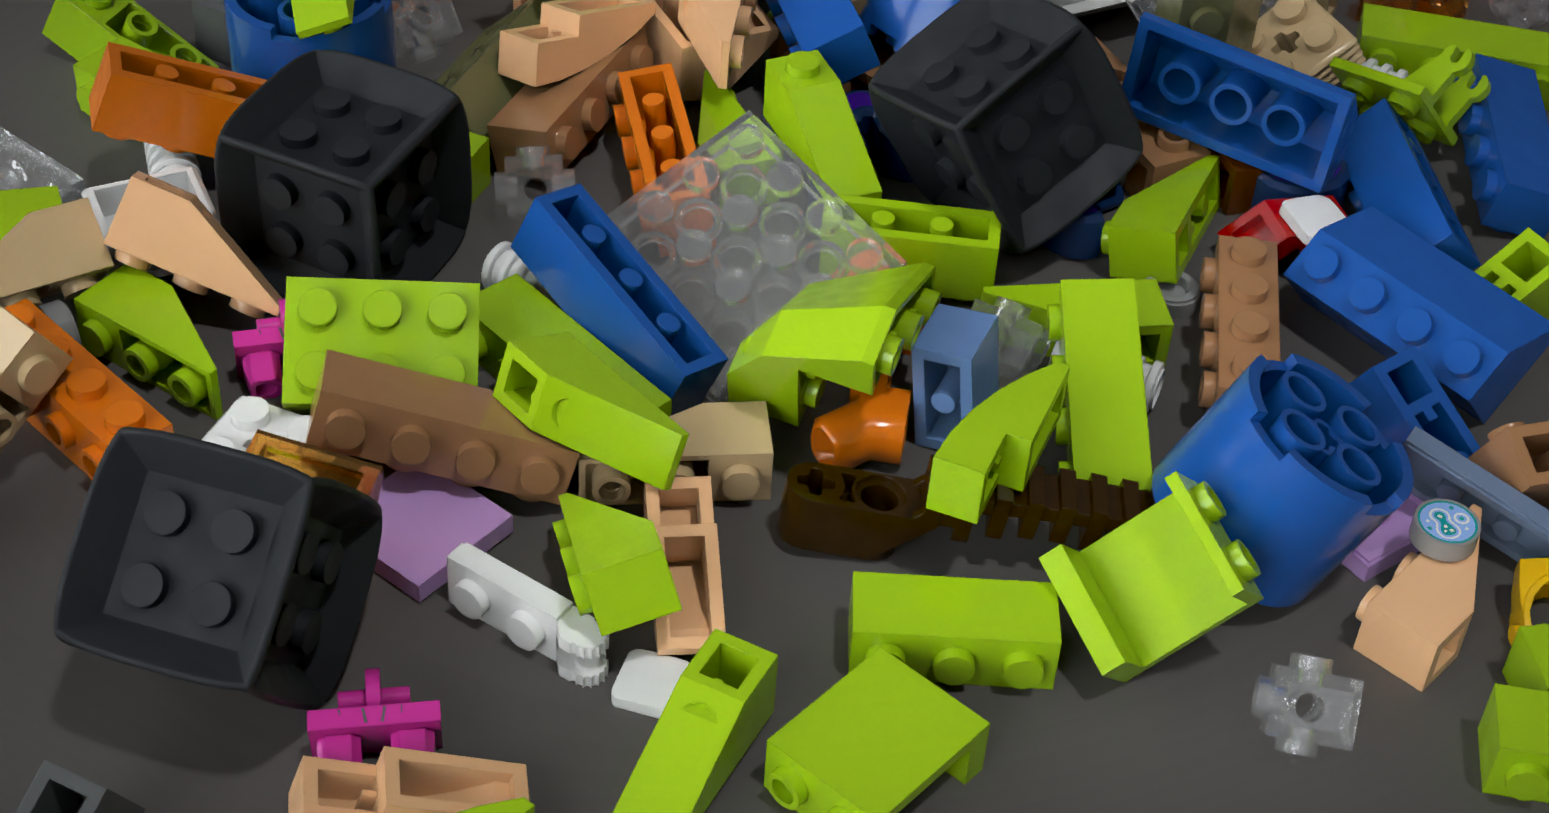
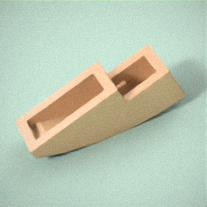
(569, 38)
(692, 551)
(404, 783)

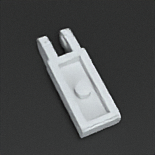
(528, 614)

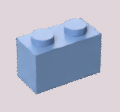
(952, 370)

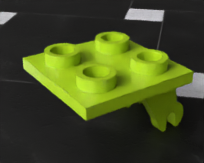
(1422, 98)

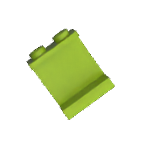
(1155, 581)
(873, 742)

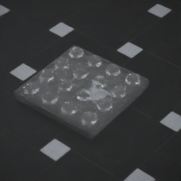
(746, 232)

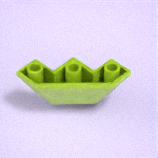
(836, 333)

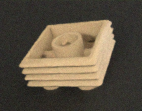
(1305, 39)

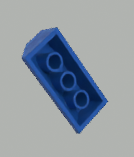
(1239, 103)
(1407, 293)

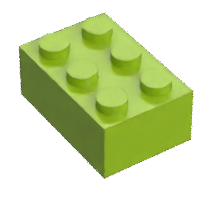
(388, 321)

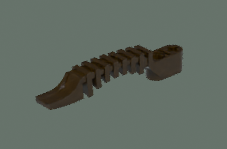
(873, 513)

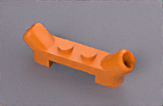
(865, 428)

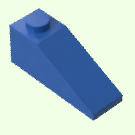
(1408, 396)

